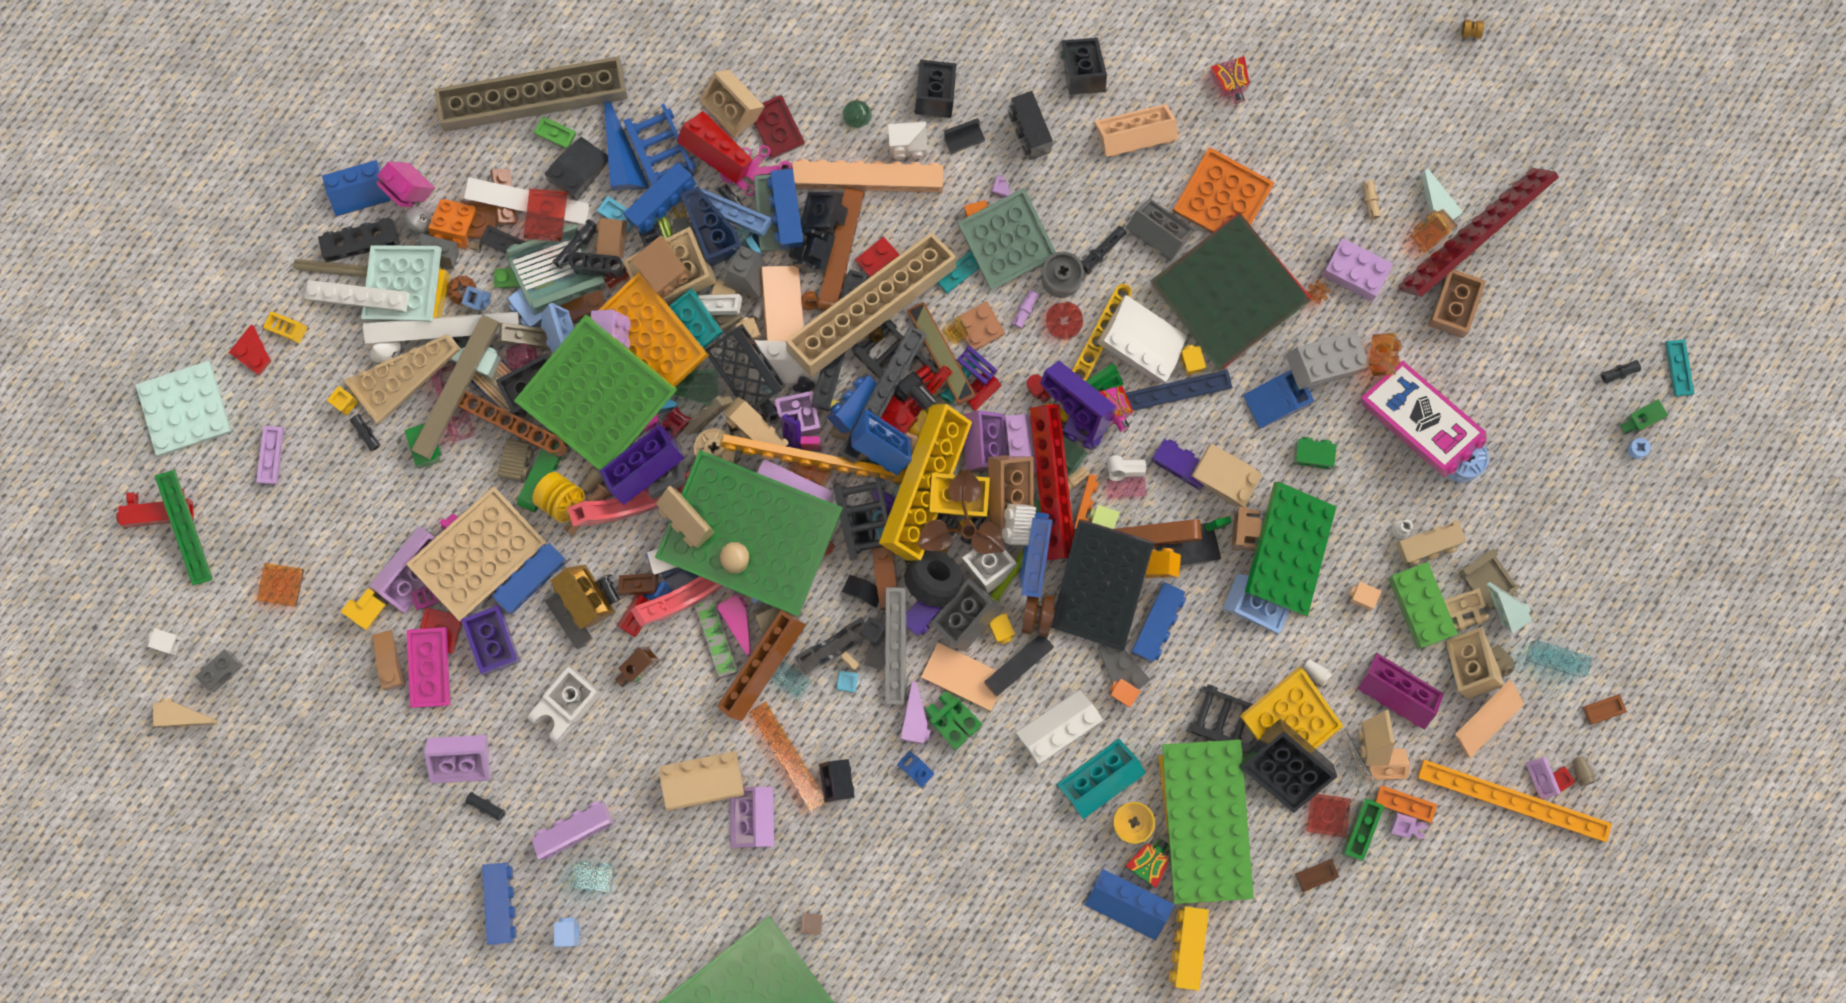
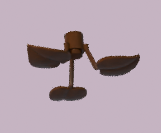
(984, 540)

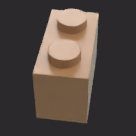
(611, 237)

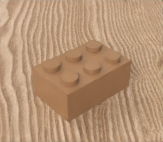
(1457, 303)

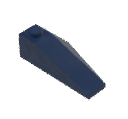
(712, 229)

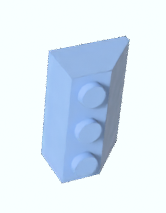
(556, 324)

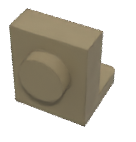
(1504, 661)

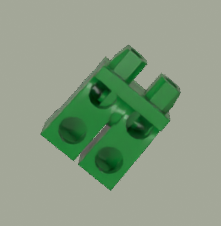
(951, 714)

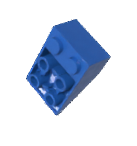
(1277, 399)

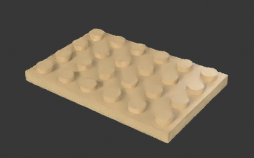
(476, 553)

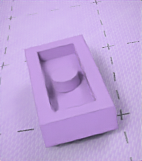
(1543, 777)

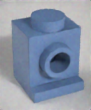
(481, 298)

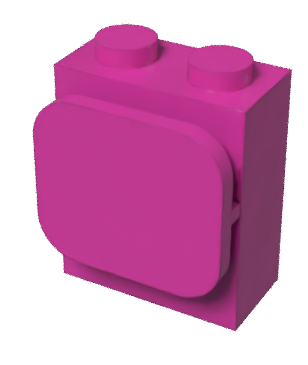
(404, 184)

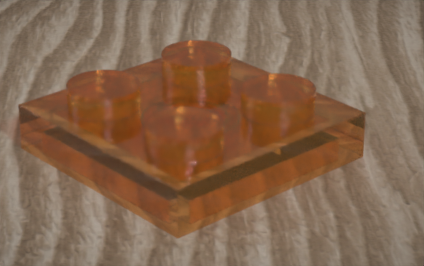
(280, 584)

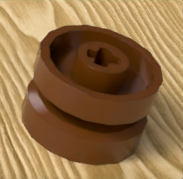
(1038, 614)

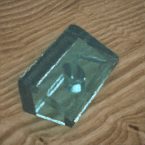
(791, 680)

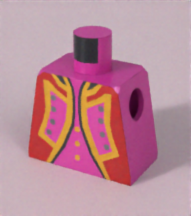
(1123, 408)

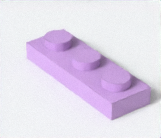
(270, 455)

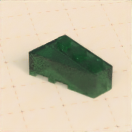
(699, 386)

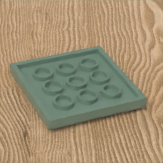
(1007, 238)

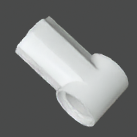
(1120, 468)

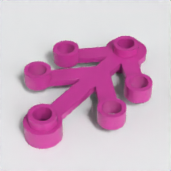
(754, 170)

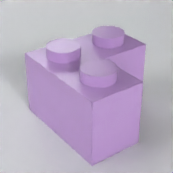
(800, 407)

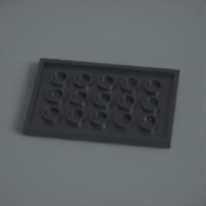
(1102, 584)

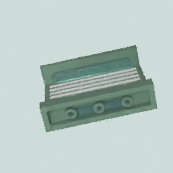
(542, 280)

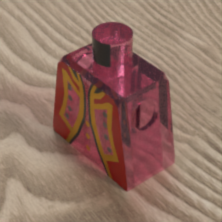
(1231, 78)

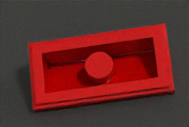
(982, 391)
(628, 622)

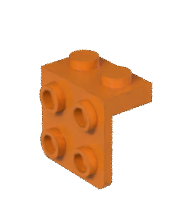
(452, 222)

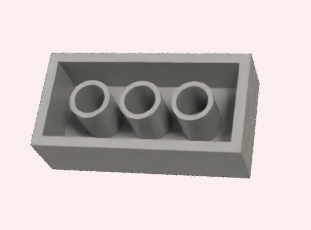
(1327, 360)

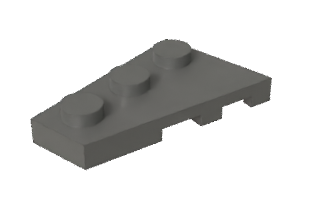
(1122, 666)

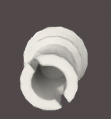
(1402, 529)

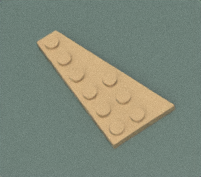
(395, 380)

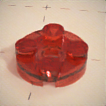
(1063, 310)

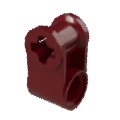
(676, 422)

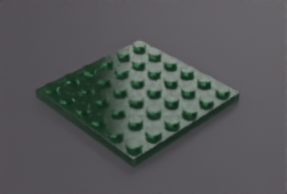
(1230, 291)

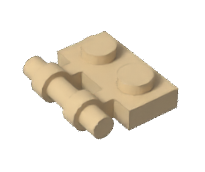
(1466, 603)

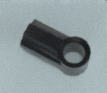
(913, 386)

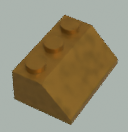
(582, 596)

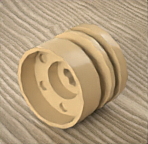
(709, 439)

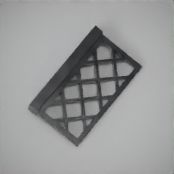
(755, 356)

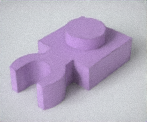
(1406, 825)

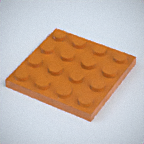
(1220, 191)

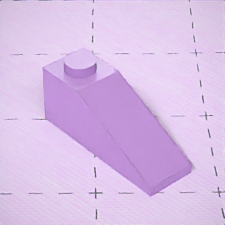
(915, 721)

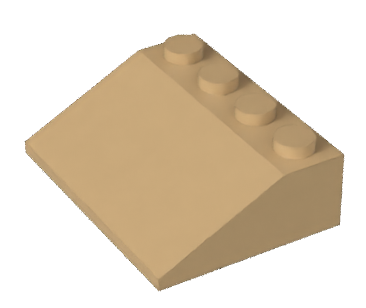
(692, 256)

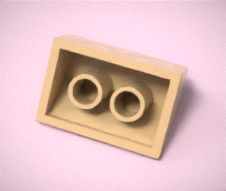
(731, 102)
(684, 517)

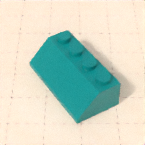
(1101, 778)

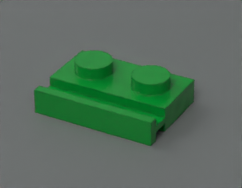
(1106, 379)

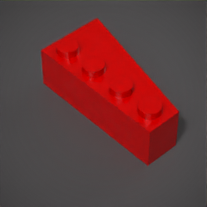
(714, 147)

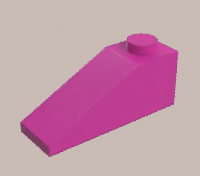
(736, 617)

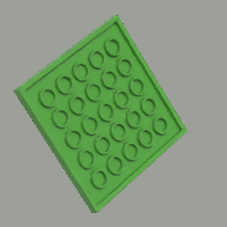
(595, 393)

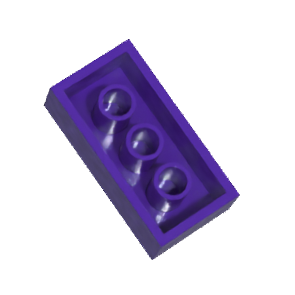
(641, 464)

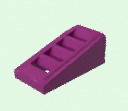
(414, 594)

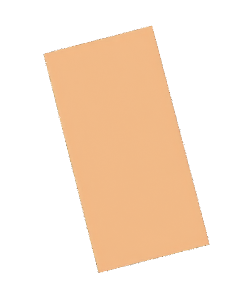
(781, 302)
(960, 676)
(1489, 719)

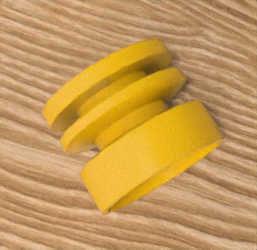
(555, 495)
(1140, 832)

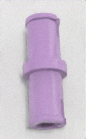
(1025, 309)

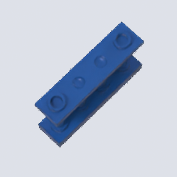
(641, 145)
(1035, 556)

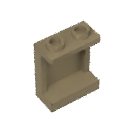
(1487, 570)

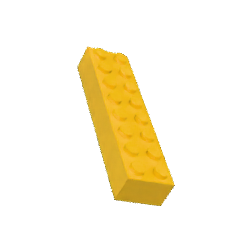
(934, 452)

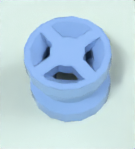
(1635, 450)

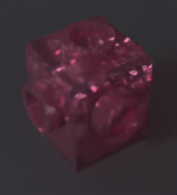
(520, 355)

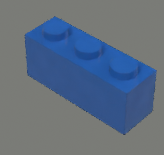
(846, 412)

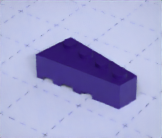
(1079, 398)

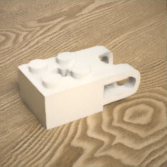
(560, 706)

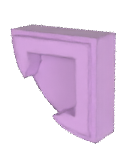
(1001, 187)

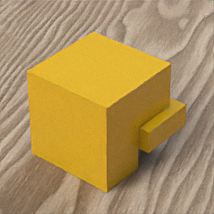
(365, 610)

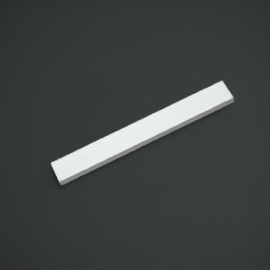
(439, 327)

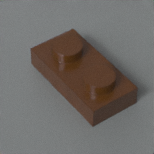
(638, 584)

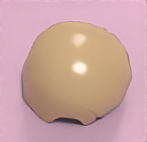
(734, 557)

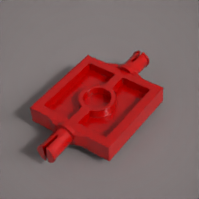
(899, 414)

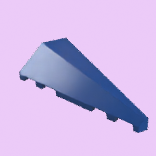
(623, 164)

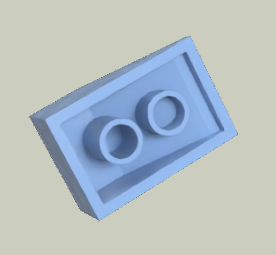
(1253, 608)

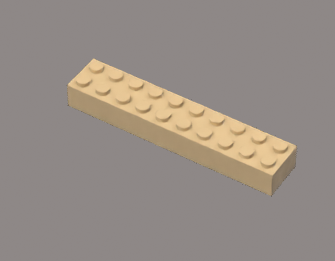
(870, 304)

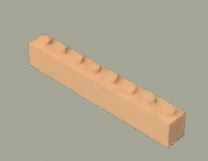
(868, 176)

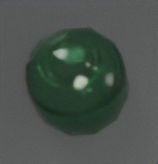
(857, 114)

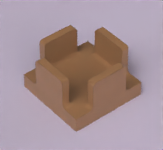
(1245, 529)

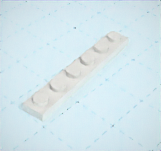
(357, 296)

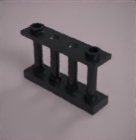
(876, 365)
(850, 530)
(1216, 734)

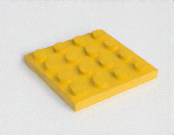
(1298, 705)

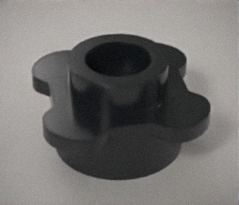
(802, 380)

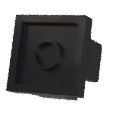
(822, 211)
(814, 253)

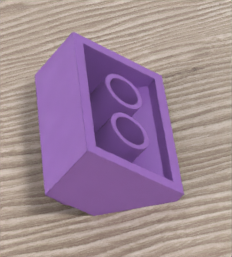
(984, 439)

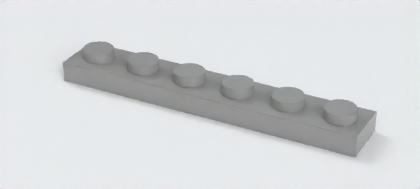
(895, 645)

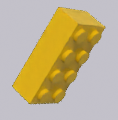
(1189, 948)

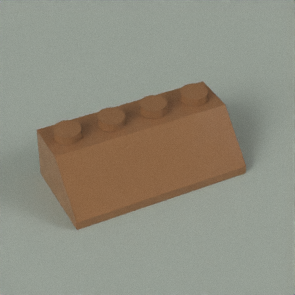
(1009, 483)

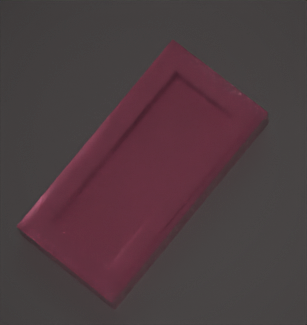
(1126, 488)

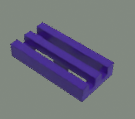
(989, 375)
(791, 430)

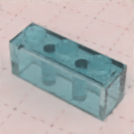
(1558, 658)

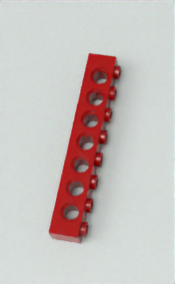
(1052, 477)

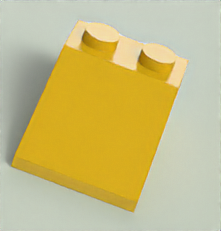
(942, 503)

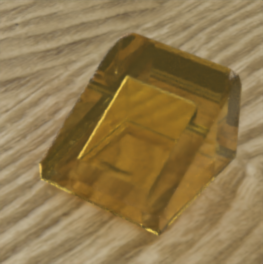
(955, 330)

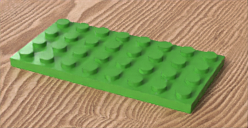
(1207, 821)

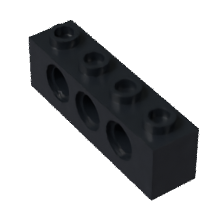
(350, 248)

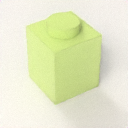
(1104, 516)

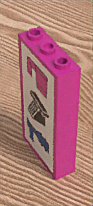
(1424, 419)

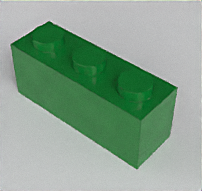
(1362, 829)

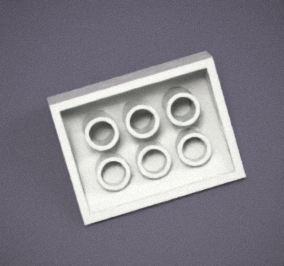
(1143, 340)

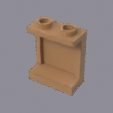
(661, 267)

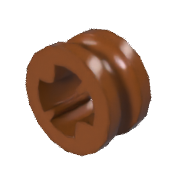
(809, 305)

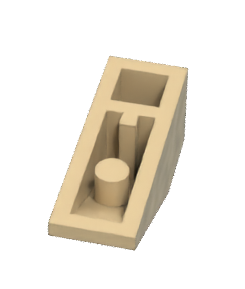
(175, 715)

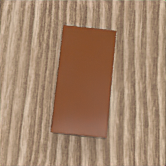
(1604, 709)

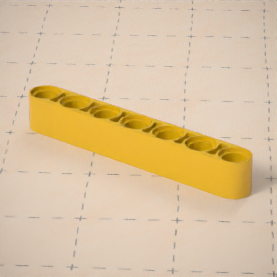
(1090, 349)

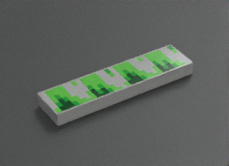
(716, 638)

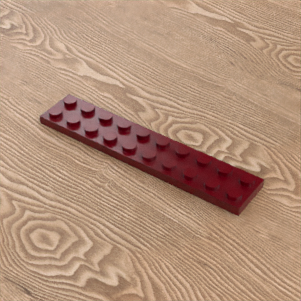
(1478, 231)

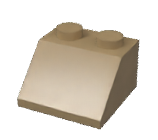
(1376, 739)

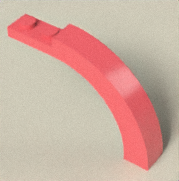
(610, 510)
(675, 602)

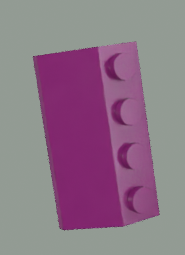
(1401, 691)

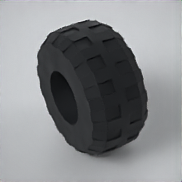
(933, 579)

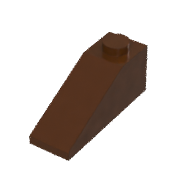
(584, 305)

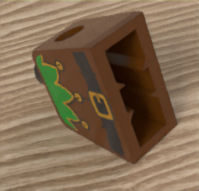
(642, 660)

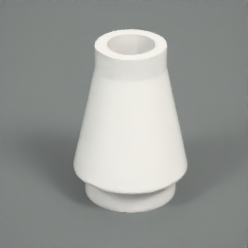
(1317, 672)

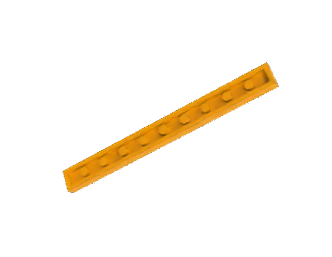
(807, 458)
(1514, 801)

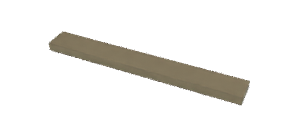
(456, 386)

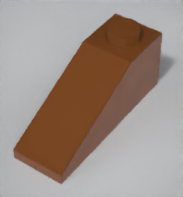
(885, 572)

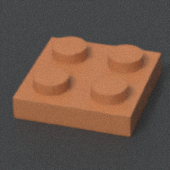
(981, 326)

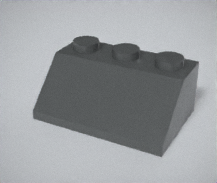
(1160, 228)

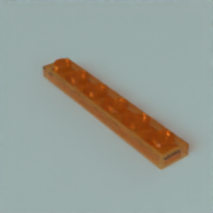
(788, 756)

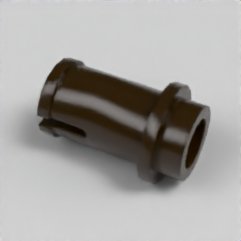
(876, 335)

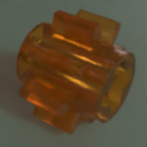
(1318, 286)

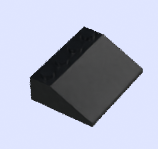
(1288, 766)

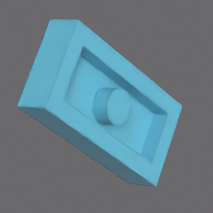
(613, 210)

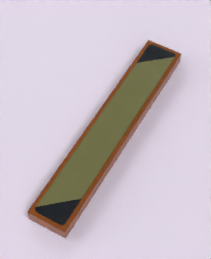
(941, 352)

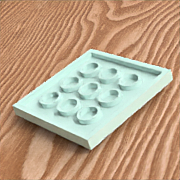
(407, 270)
(183, 408)

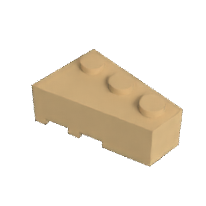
(751, 424)
(1431, 543)

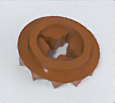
(454, 284)

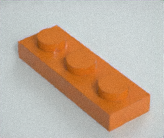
(1086, 503)
(1406, 804)

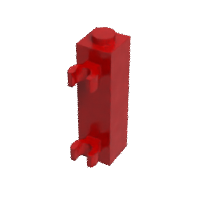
(145, 514)

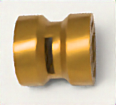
(1472, 29)

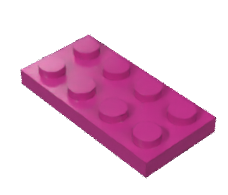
(428, 667)

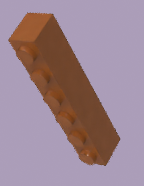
(761, 665)

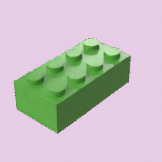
(1422, 605)

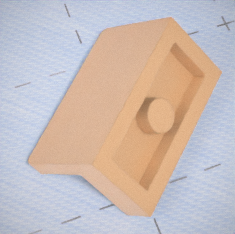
(1397, 768)

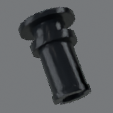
(608, 589)

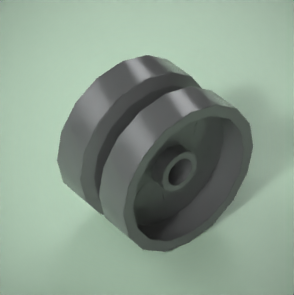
(1059, 264)

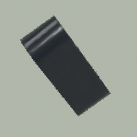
(603, 270)

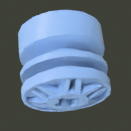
(1470, 470)

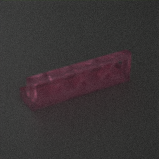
(452, 427)

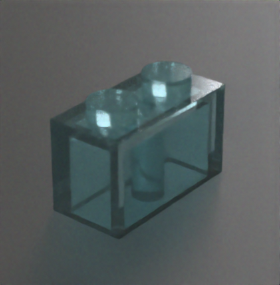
(593, 877)

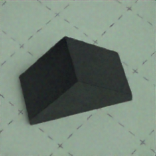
(864, 517)
(861, 590)

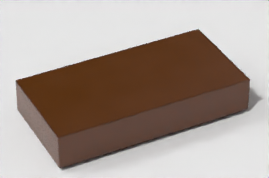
(1317, 875)

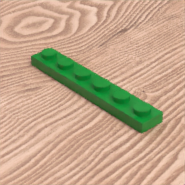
(183, 527)

